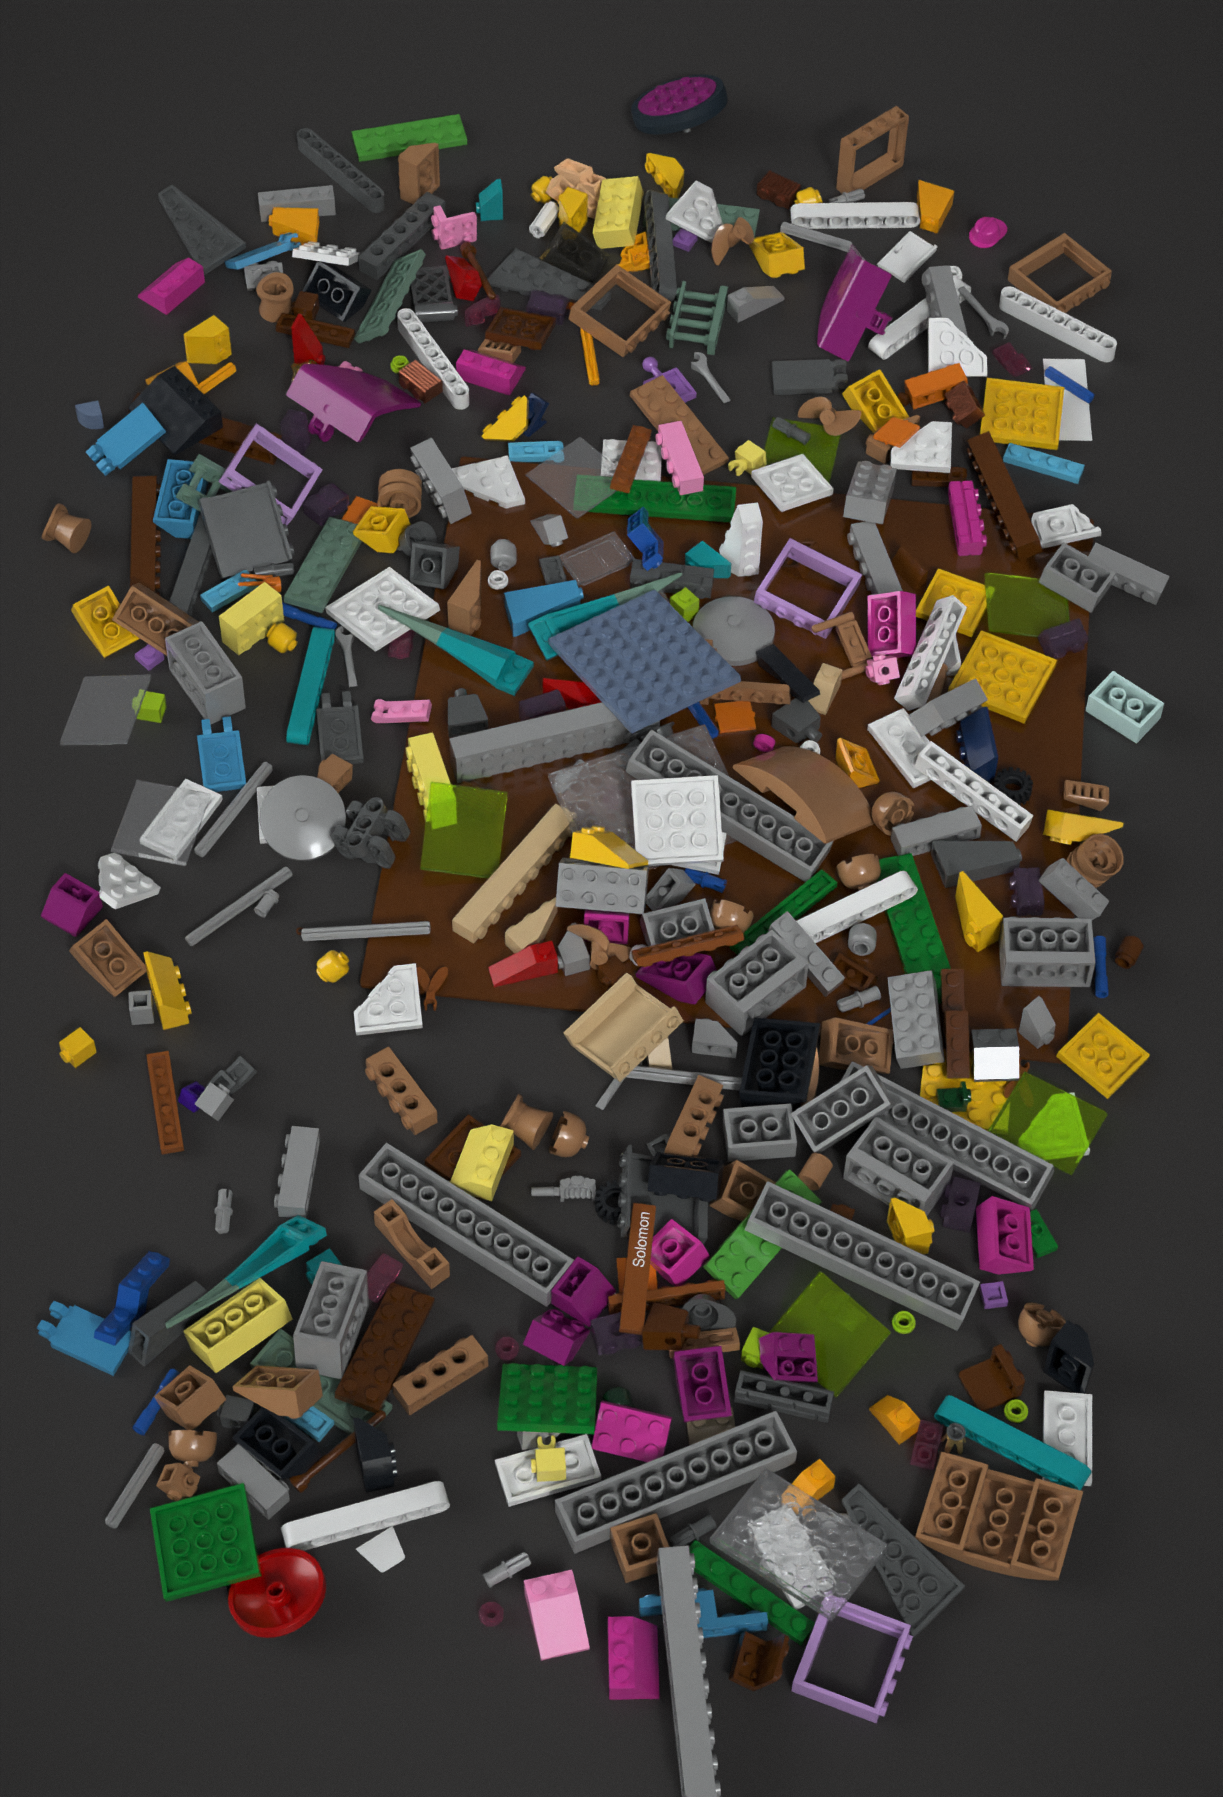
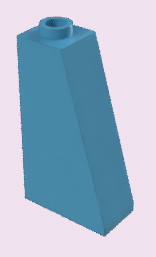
(532, 603)

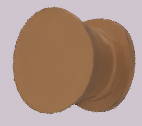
(275, 296)
(67, 529)
(527, 1122)

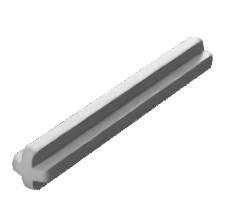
(815, 236)
(134, 1485)

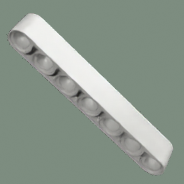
(855, 215)
(1057, 324)
(907, 326)
(433, 358)
(858, 906)
(366, 1516)

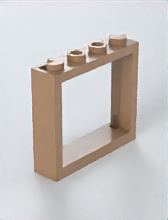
(892, 120)
(1050, 251)
(637, 289)

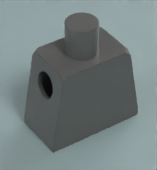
(465, 714)
(797, 721)

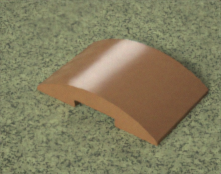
(813, 786)
(998, 1519)

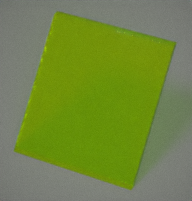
(819, 450)
(1022, 605)
(463, 830)
(1048, 1122)
(841, 1328)

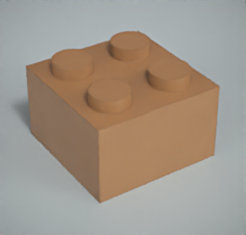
(190, 1398)
(637, 1546)

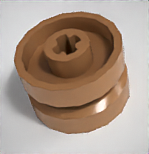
(400, 490)

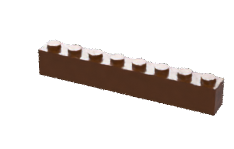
(231, 438)
(1004, 496)
(145, 533)

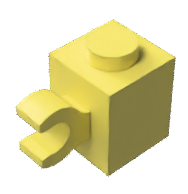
(748, 458)
(549, 1462)

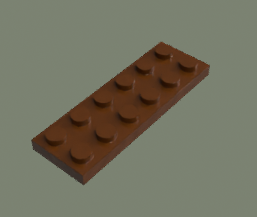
(384, 1348)

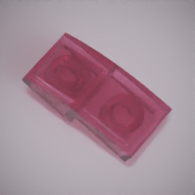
(475, 313)
(1012, 361)
(402, 646)
(380, 1275)
(926, 1445)

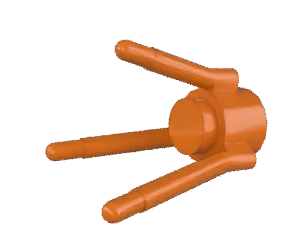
(274, 582)

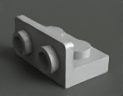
(255, 273)

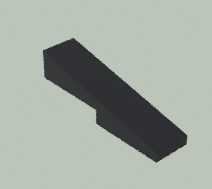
(780, 667)

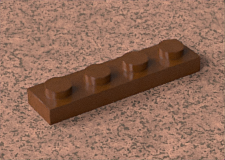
(323, 331)

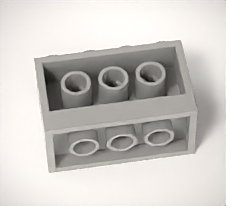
(205, 672)
(601, 886)
(1046, 952)
(756, 982)
(897, 1166)
(331, 1319)

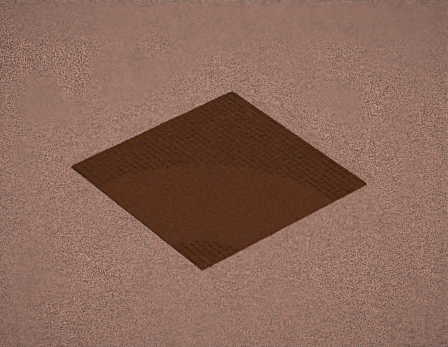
(1044, 747)

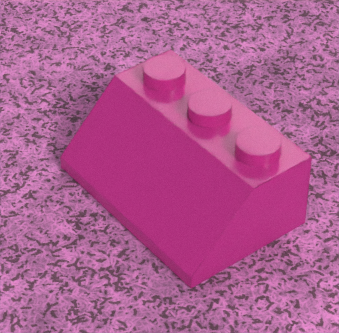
(174, 285)
(489, 371)
(892, 624)
(1004, 1237)
(632, 1659)

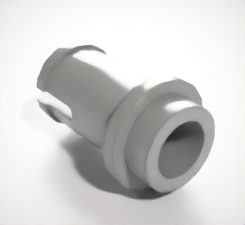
(266, 903)

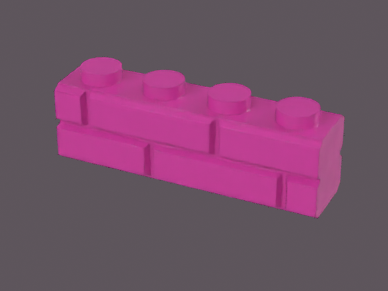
(965, 518)

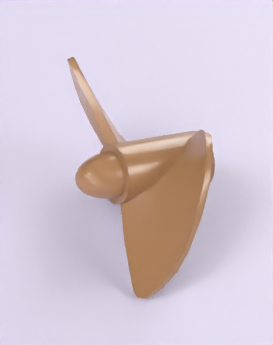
(729, 236)
(833, 422)
(600, 948)

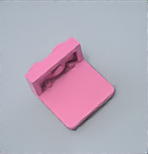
(453, 230)

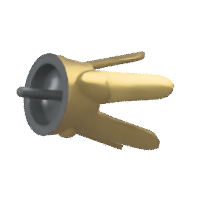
(954, 1435)

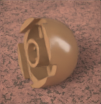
(891, 810)
(860, 872)
(730, 914)
(569, 1136)
(1039, 1325)
(192, 1446)

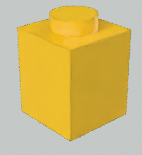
(77, 1047)

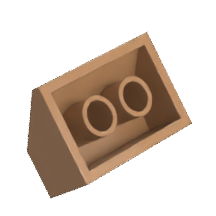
(418, 171)

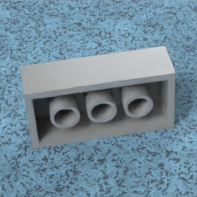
(440, 481)
(870, 492)
(916, 1019)
(843, 1109)

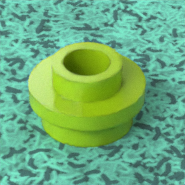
(398, 363)
(903, 1316)
(1016, 1405)

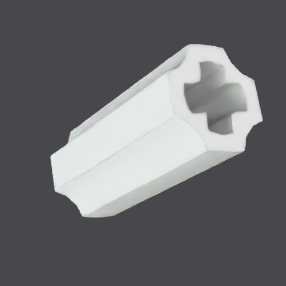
(544, 220)

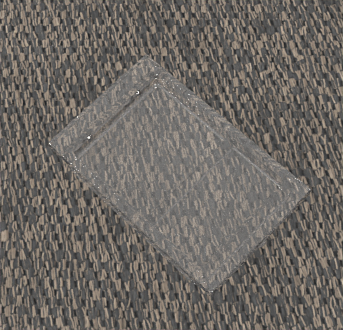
(597, 559)

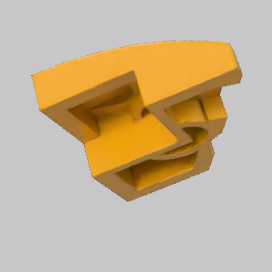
(636, 256)

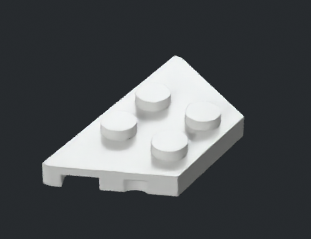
(1063, 525)

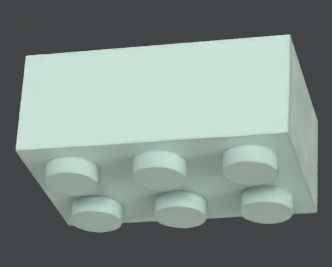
(1124, 707)

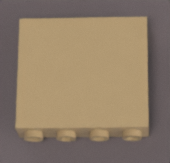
(622, 1027)

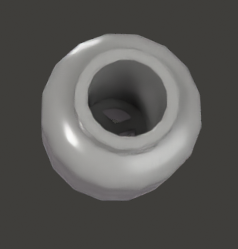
(503, 554)
(862, 939)

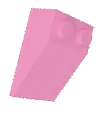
(556, 1614)

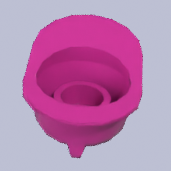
(987, 232)

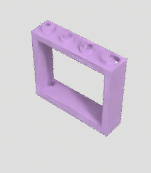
(282, 451)
(819, 563)
(872, 1620)

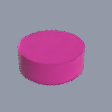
(764, 743)

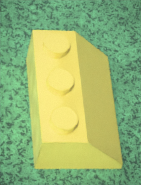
(483, 1161)

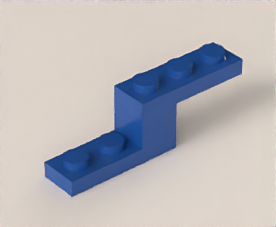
(645, 539)
(131, 1298)

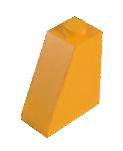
(933, 205)
(296, 220)

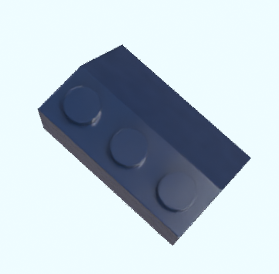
(978, 744)

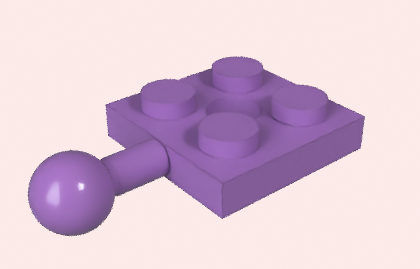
(674, 378)

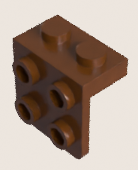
(993, 1380)
(758, 1661)

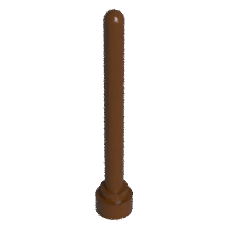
(469, 251)
(301, 1481)

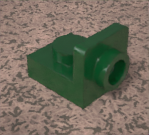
(954, 1098)

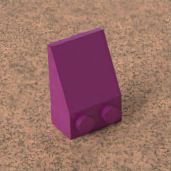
(681, 978)
(702, 1384)

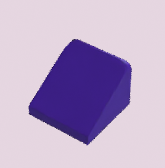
(190, 1095)

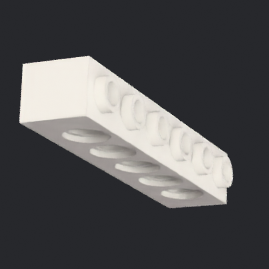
(930, 653)
(973, 791)

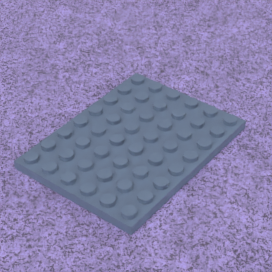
(644, 661)

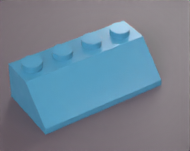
(171, 513)

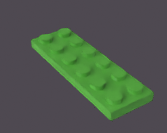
(396, 138)
(745, 1254)

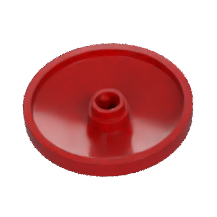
(283, 1595)

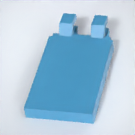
(264, 252)
(126, 440)
(221, 757)
(76, 1338)

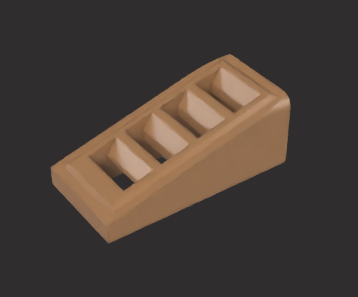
(508, 353)
(1099, 794)

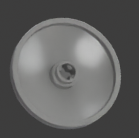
(736, 628)
(301, 817)

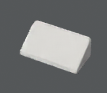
(953, 659)

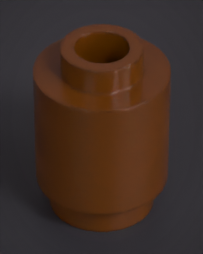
(1128, 952)

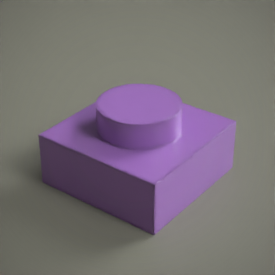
(684, 240)
(149, 657)
(993, 1295)

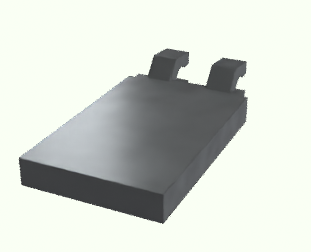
(808, 376)
(340, 730)

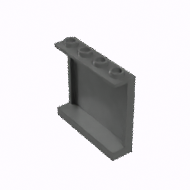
(246, 529)
(688, 1213)

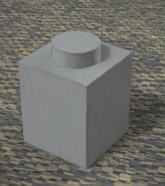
(141, 1007)
(214, 1100)

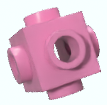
(882, 669)

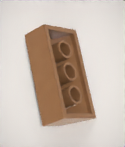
(151, 617)

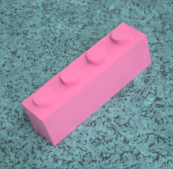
(680, 458)

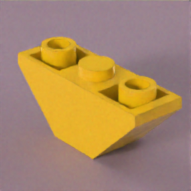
(666, 172)
(510, 423)

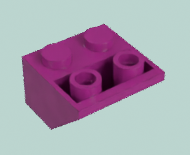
(71, 905)
(582, 1291)
(556, 1336)
(789, 1356)

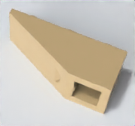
(532, 928)

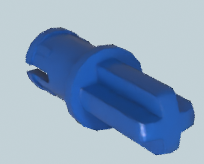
(706, 880)

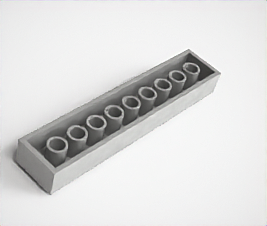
(537, 741)
(743, 812)
(971, 1148)
(465, 1223)
(862, 1256)
(676, 1480)
(686, 1673)

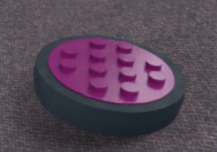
(679, 104)

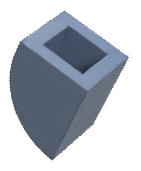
(90, 415)

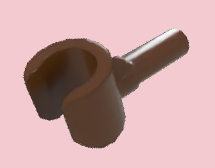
(903, 398)

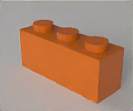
(933, 385)

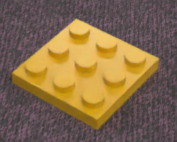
(965, 590)
(1103, 1055)

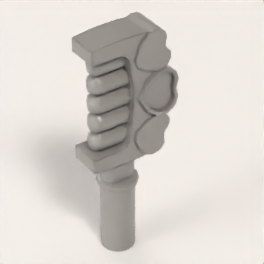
(573, 1188)

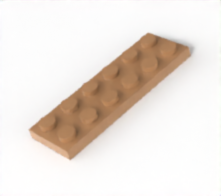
(663, 406)

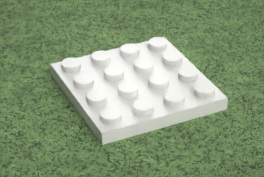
(360, 611)
(678, 820)

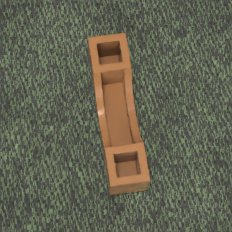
(424, 1260)

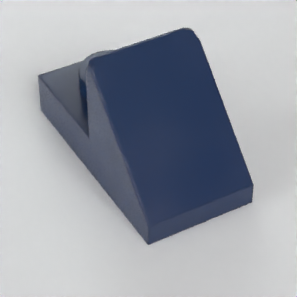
(537, 408)

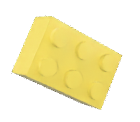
(251, 618)

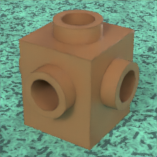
(178, 1481)

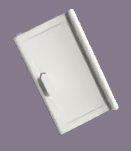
(907, 256)

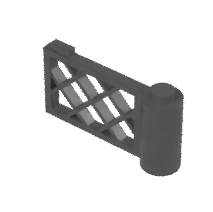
(433, 309)

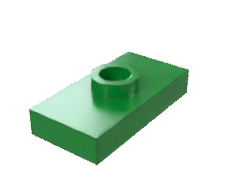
(1042, 1240)

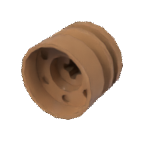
(1097, 859)

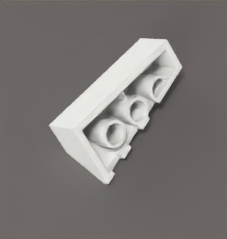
(744, 540)

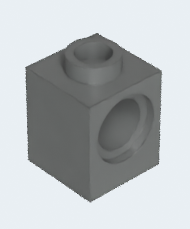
(236, 1412)

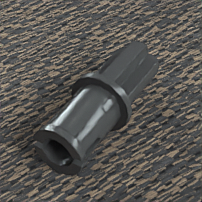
(791, 430)
(275, 570)
(693, 1531)

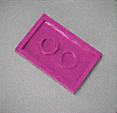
(631, 1432)

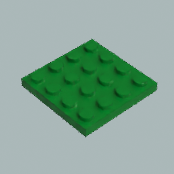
(547, 1398)
(205, 1542)

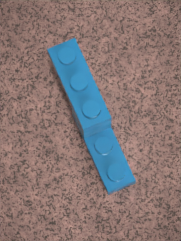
(712, 1626)

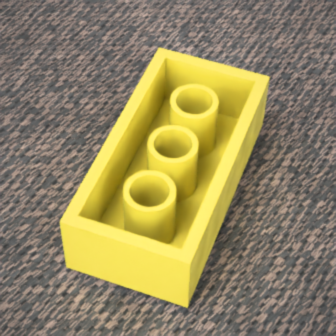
(618, 212)
(426, 766)
(238, 1325)

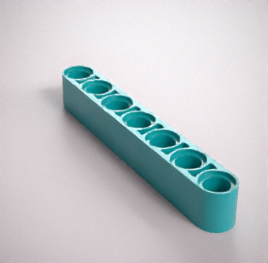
(310, 686)
(1013, 1444)

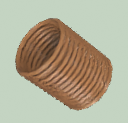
(815, 1171)

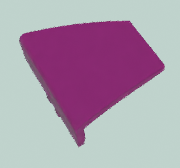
(852, 305)
(345, 399)

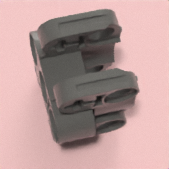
(364, 837)

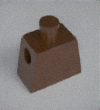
(668, 1328)

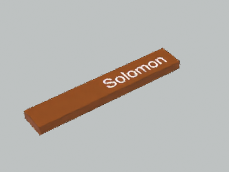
(637, 1268)

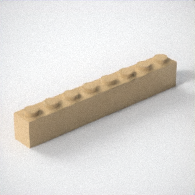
(513, 875)

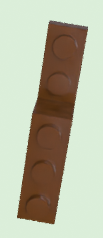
(955, 1024)

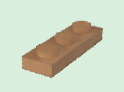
(726, 1338)

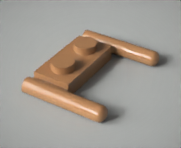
(851, 640)

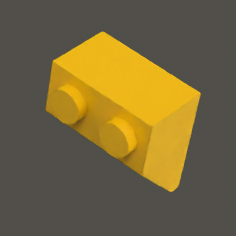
(573, 208)
(208, 342)
(382, 528)
(910, 1226)

